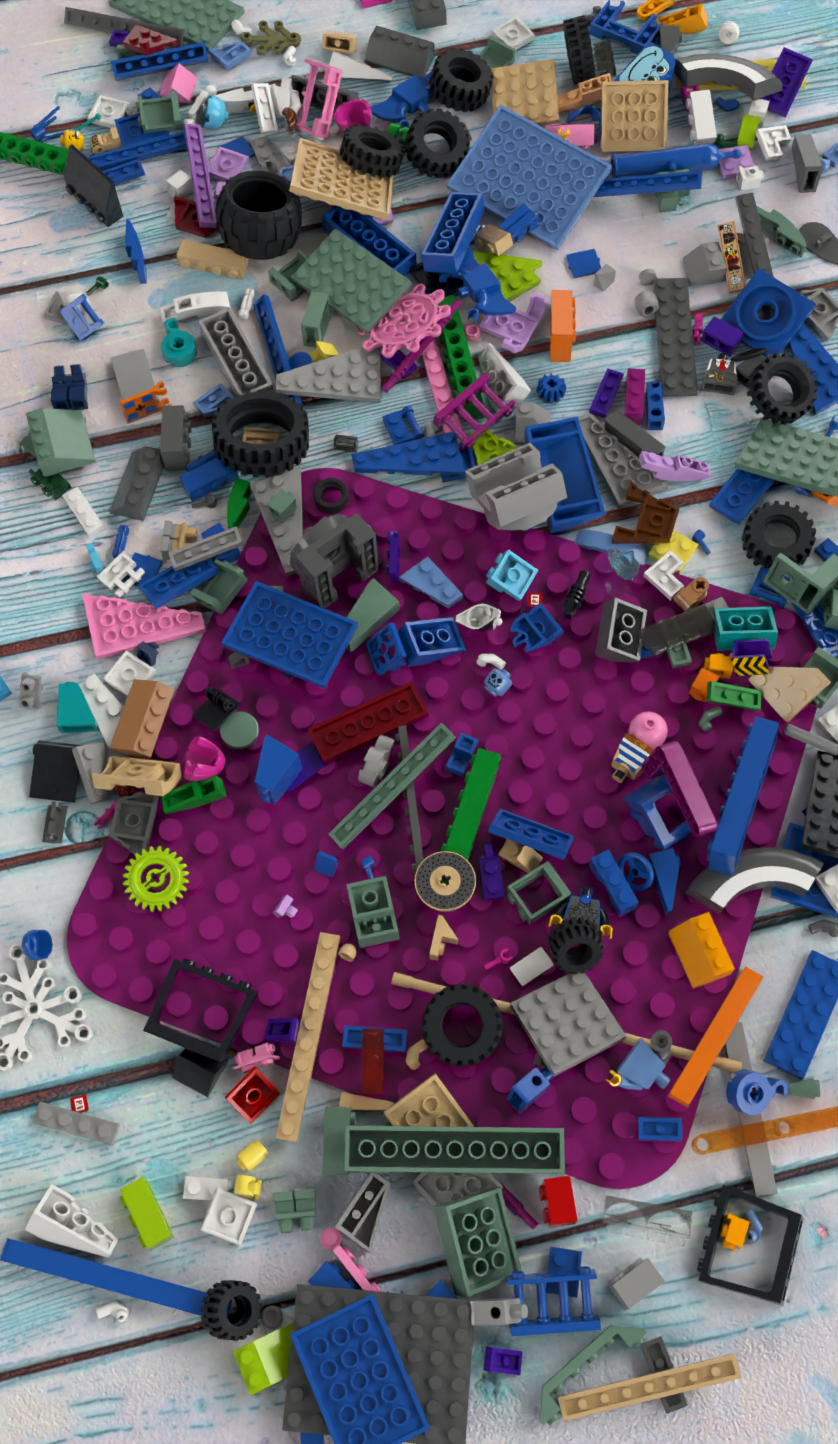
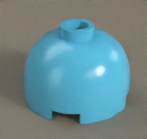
(214, 113)

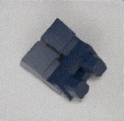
(69, 390)

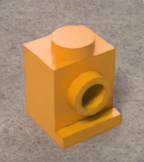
(719, 665)
(734, 1232)

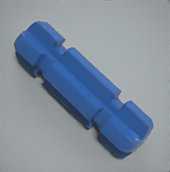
(120, 541)

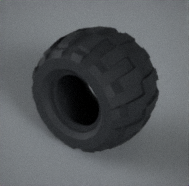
(258, 215)

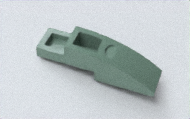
(783, 230)

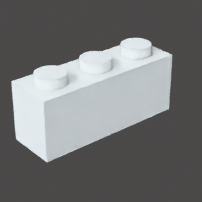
(701, 117)

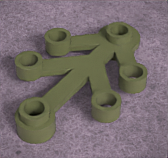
(272, 39)

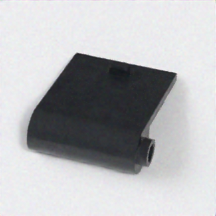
(52, 770)

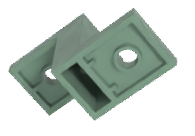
(803, 588)

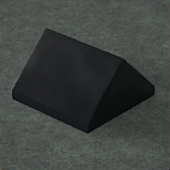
(198, 1071)

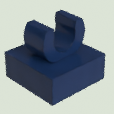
(148, 653)

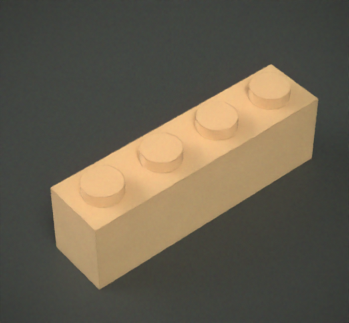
(211, 259)

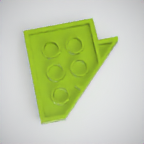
(513, 272)

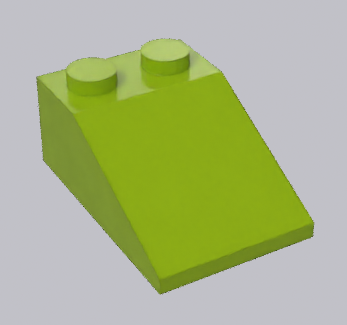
(265, 1360)

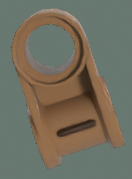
(692, 594)

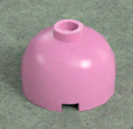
(649, 729)

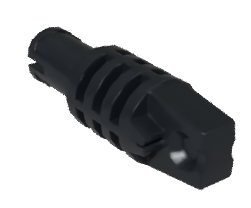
(576, 595)

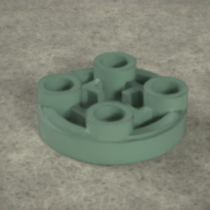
(239, 731)

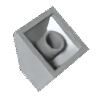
(528, 415)

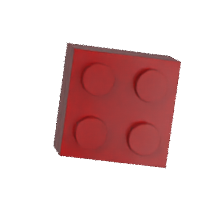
(559, 1202)

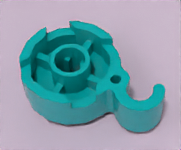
(178, 346)

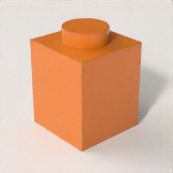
(699, 687)

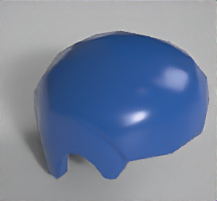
(37, 944)

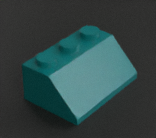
(743, 624)

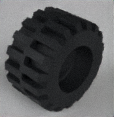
(578, 958)
(247, 1310)

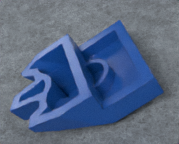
(535, 629)

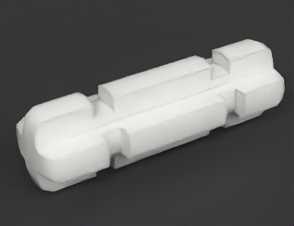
(246, 303)

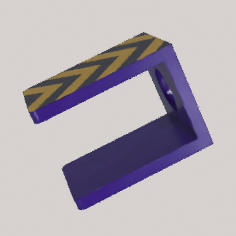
(750, 657)

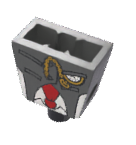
(720, 376)

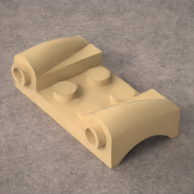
(155, 776)

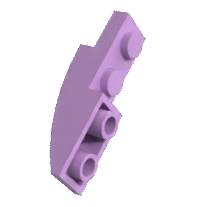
(675, 469)

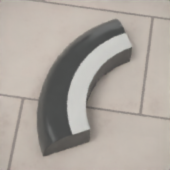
(727, 71)
(756, 870)

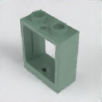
(315, 319)
(554, 880)

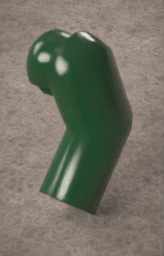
(724, 144)

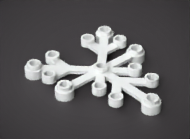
(27, 986)

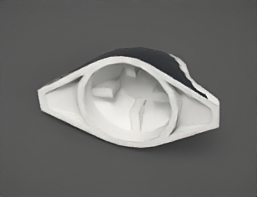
(480, 618)

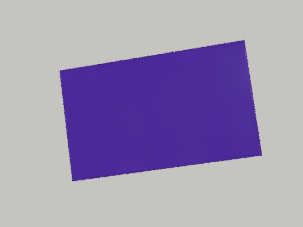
(311, 764)

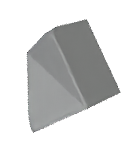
(604, 277)

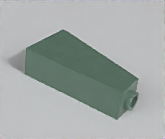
(371, 612)

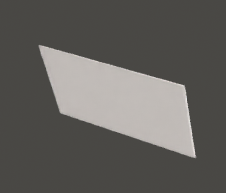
(531, 966)

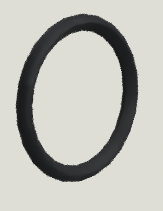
(749, 354)

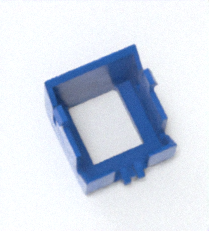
(649, 818)

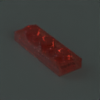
(373, 1061)

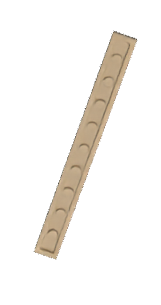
(308, 1038)

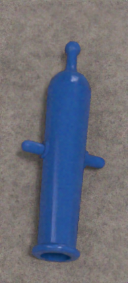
(692, 157)

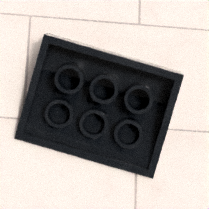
(92, 187)

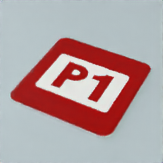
(534, 599)
(79, 1103)

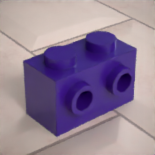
(722, 336)

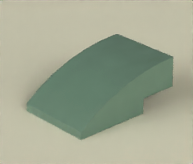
(373, 912)

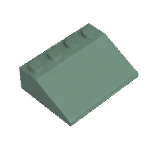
(59, 439)
(477, 1241)

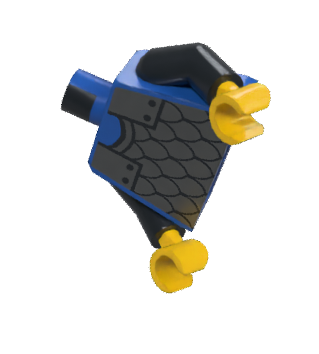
(586, 908)

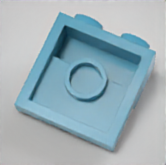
(511, 575)

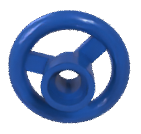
(640, 868)

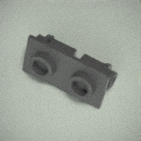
(54, 823)

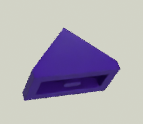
(282, 1030)

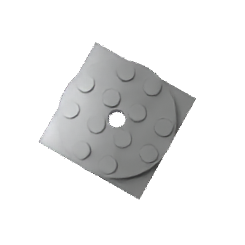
(516, 489)

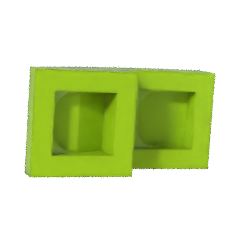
(748, 130)

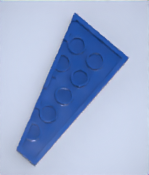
(823, 366)
(415, 457)

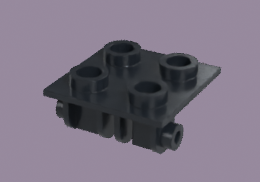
(216, 708)

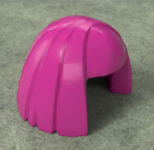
(353, 113)
(202, 760)

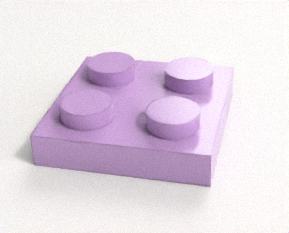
(227, 164)
(729, 166)

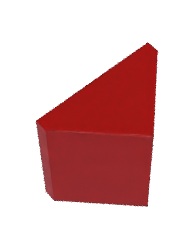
(252, 1095)

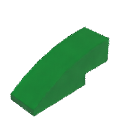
(238, 503)
(194, 795)

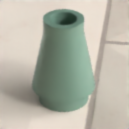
(806, 1088)

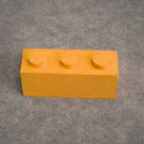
(701, 950)

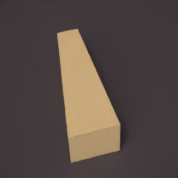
(363, 1104)

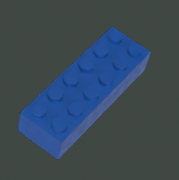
(453, 232)
(371, 237)

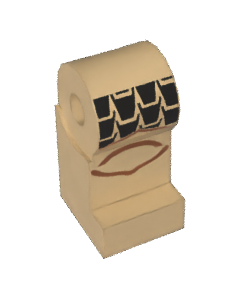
(105, 142)

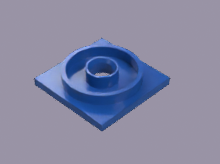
(789, 315)

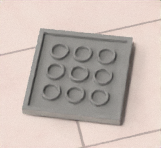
(567, 1022)

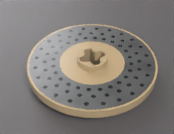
(443, 896)

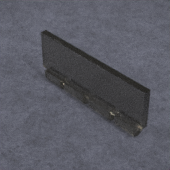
(672, 630)

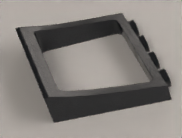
(155, 1028)
(787, 1255)

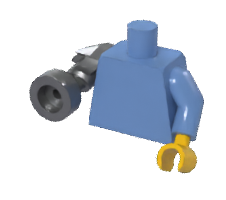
(644, 1065)

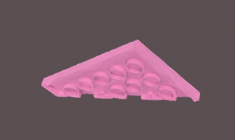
(123, 625)

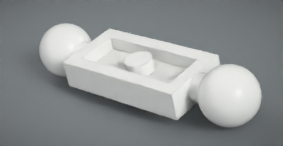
(196, 112)

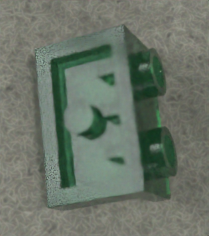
(51, 485)

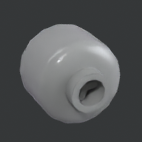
(646, 303)

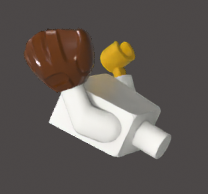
(285, 102)

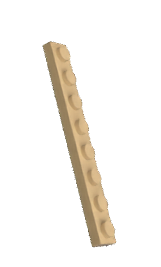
(649, 1387)

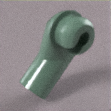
(704, 722)

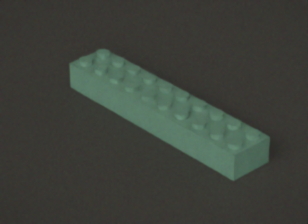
(454, 1149)

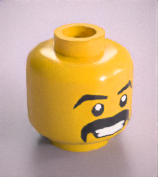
(72, 137)

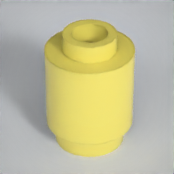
(251, 1156)

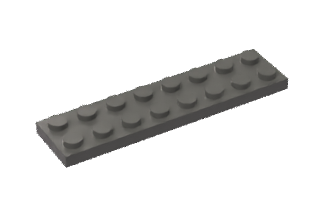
(675, 337)

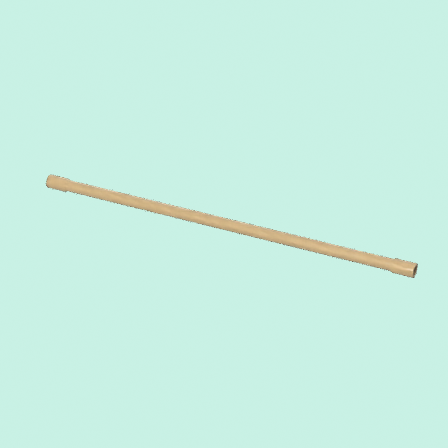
(409, 982)

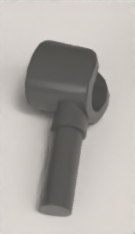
(210, 502)

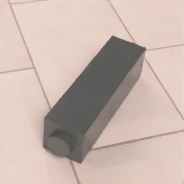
(631, 434)

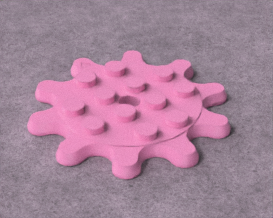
(421, 314)

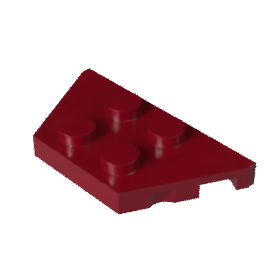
(147, 41)
(187, 218)

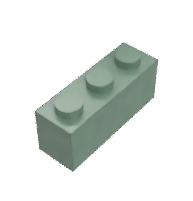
(334, 1138)

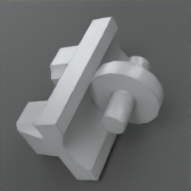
(30, 691)

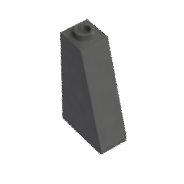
(806, 162)

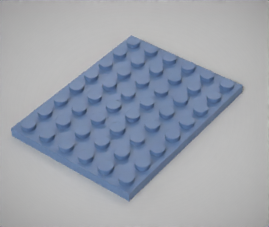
(529, 165)

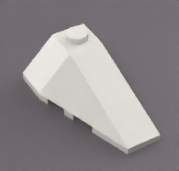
(355, 69)
(503, 378)
(65, 1223)

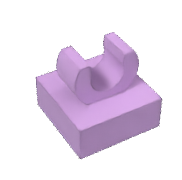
(285, 908)

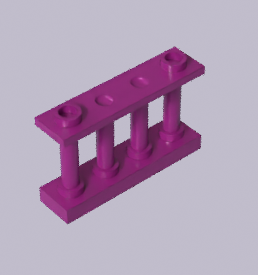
(457, 406)

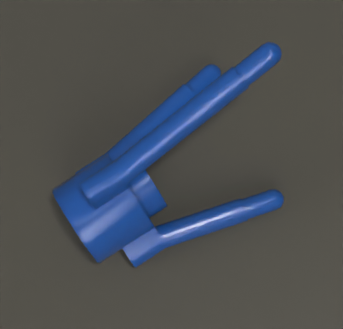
(38, 131)

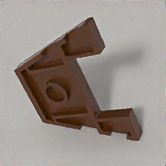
(655, 521)

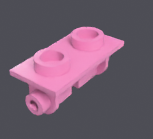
(263, 1057)

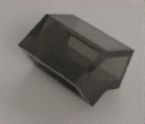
(345, 439)

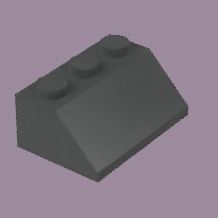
(618, 631)

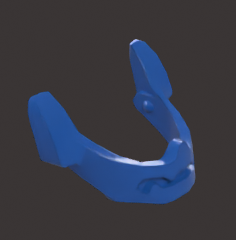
(587, 109)

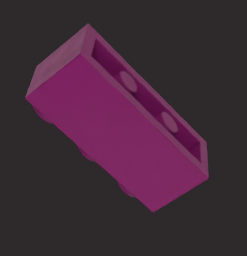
(634, 395)

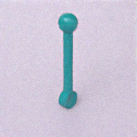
(97, 116)

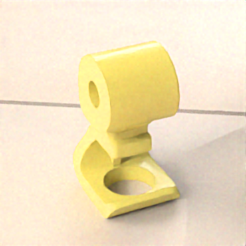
(247, 1187)

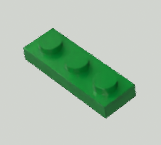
(733, 696)

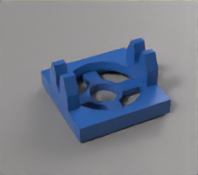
(383, 637)

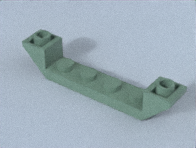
(628, 1335)

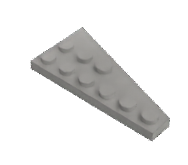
(616, 462)
(288, 533)

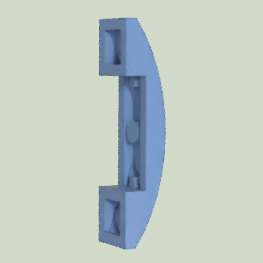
(602, 542)

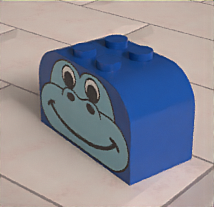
(650, 65)

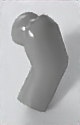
(431, 429)

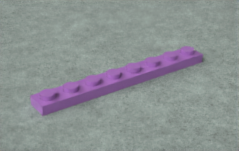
(200, 176)

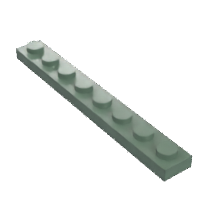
(392, 786)

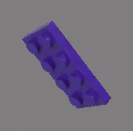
(791, 71)

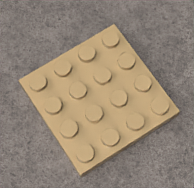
(527, 90)
(634, 116)

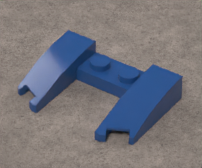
(605, 25)

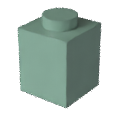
(282, 505)

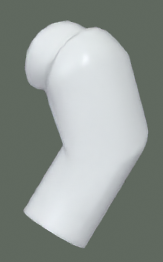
(490, 658)
(114, 1309)

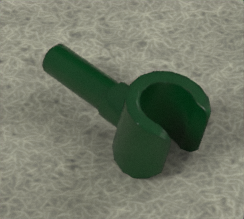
(100, 282)

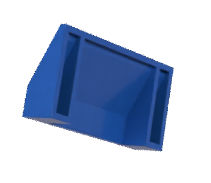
(564, 447)

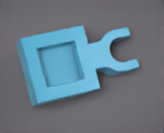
(95, 564)

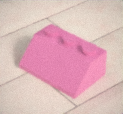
(580, 134)

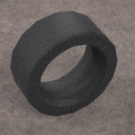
(331, 508)

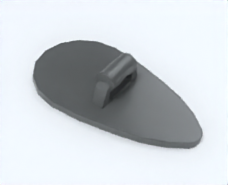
(820, 241)

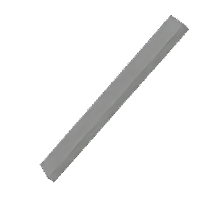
(758, 1154)

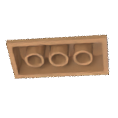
(141, 718)

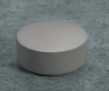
(647, 276)

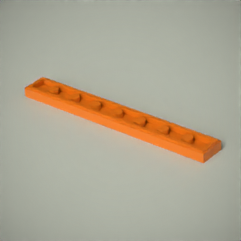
(715, 1037)

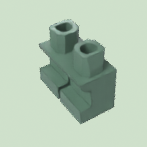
(304, 1211)

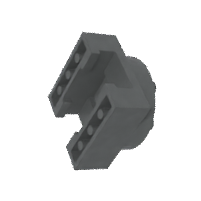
(329, 550)

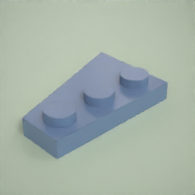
(432, 581)

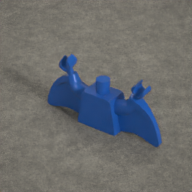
(406, 97)
(481, 287)

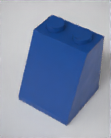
(276, 770)

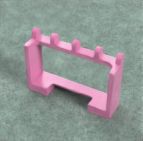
(332, 79)

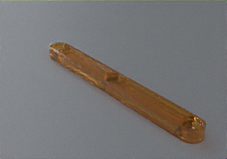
(767, 1131)

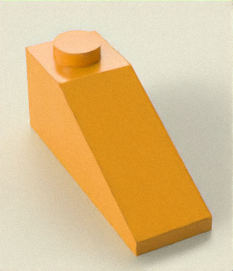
(689, 20)

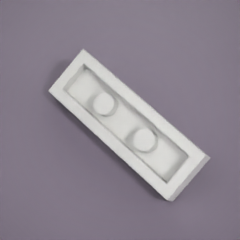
(264, 108)
(83, 512)

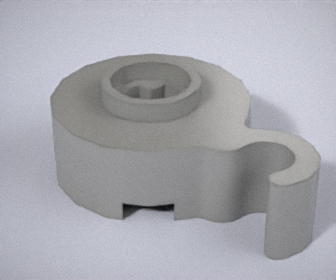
(376, 761)

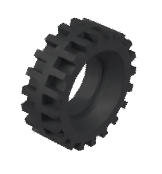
(579, 49)
(372, 151)
(798, 378)
(761, 550)

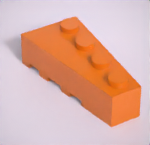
(562, 325)

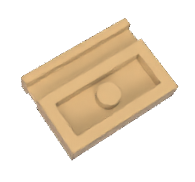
(260, 435)

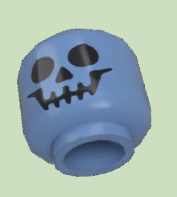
(497, 682)

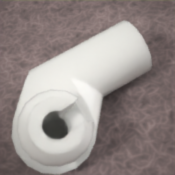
(239, 29)
(288, 56)

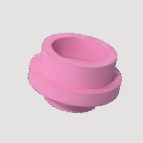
(472, 332)
(331, 1238)

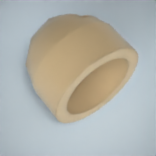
(347, 952)

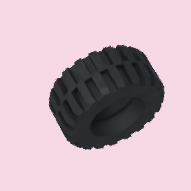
(464, 66)
(444, 125)
(433, 1029)

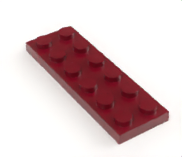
(367, 722)

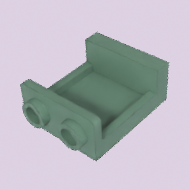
(497, 54)
(159, 113)
(282, 278)
(221, 588)
(829, 667)

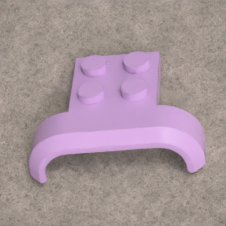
(516, 327)

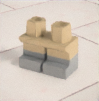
(176, 537)

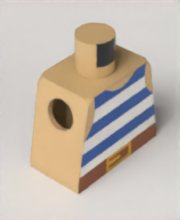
(629, 758)

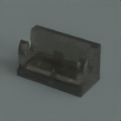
(604, 57)

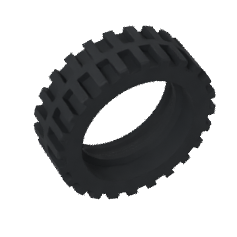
(260, 408)

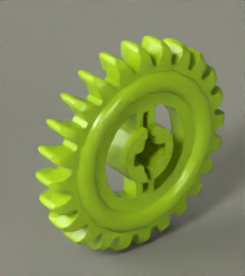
(171, 866)

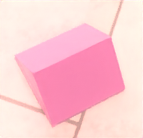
(181, 80)

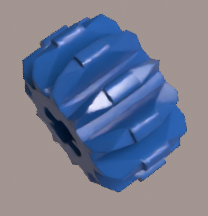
(551, 388)

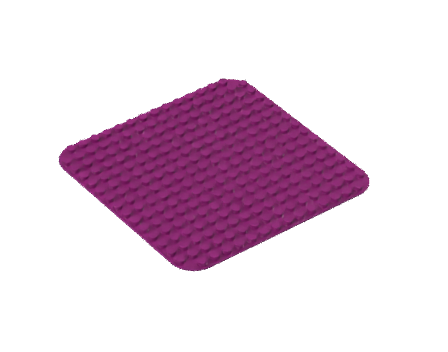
(555, 768)

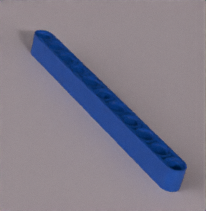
(104, 1276)

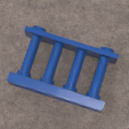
(565, 1323)

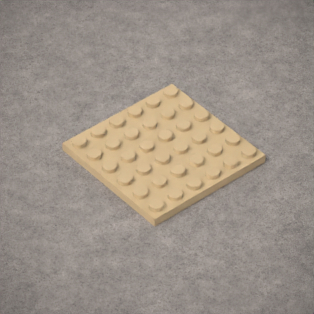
(327, 178)

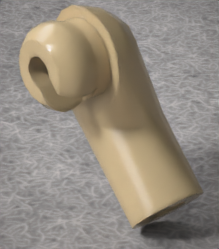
(413, 1054)

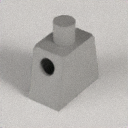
(497, 1311)

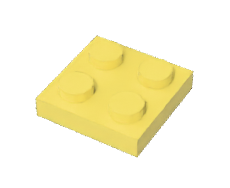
(679, 545)

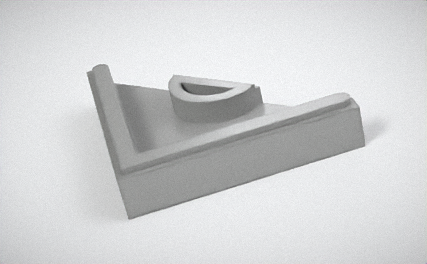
(52, 311)

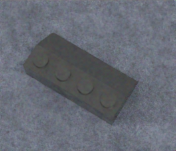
(399, 52)
(319, 92)
(138, 484)

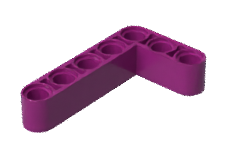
(672, 763)

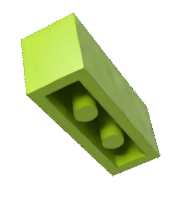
(146, 1214)

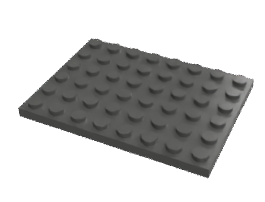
(431, 1339)

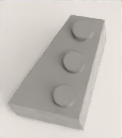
(364, 1211)

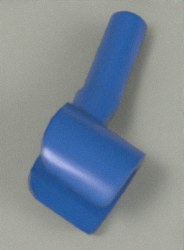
(833, 425)
(698, 538)
(367, 863)

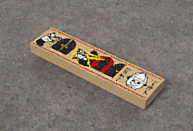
(731, 256)

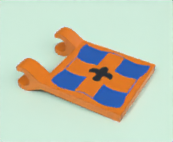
(144, 403)

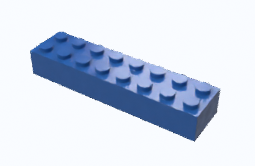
(742, 796)

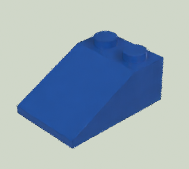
(430, 640)

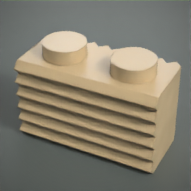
(339, 42)
(493, 240)

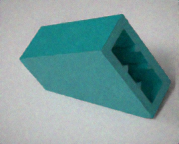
(73, 710)

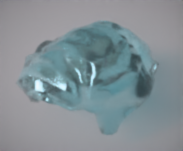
(623, 563)

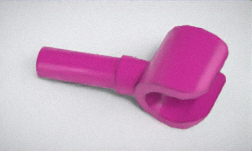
(500, 959)

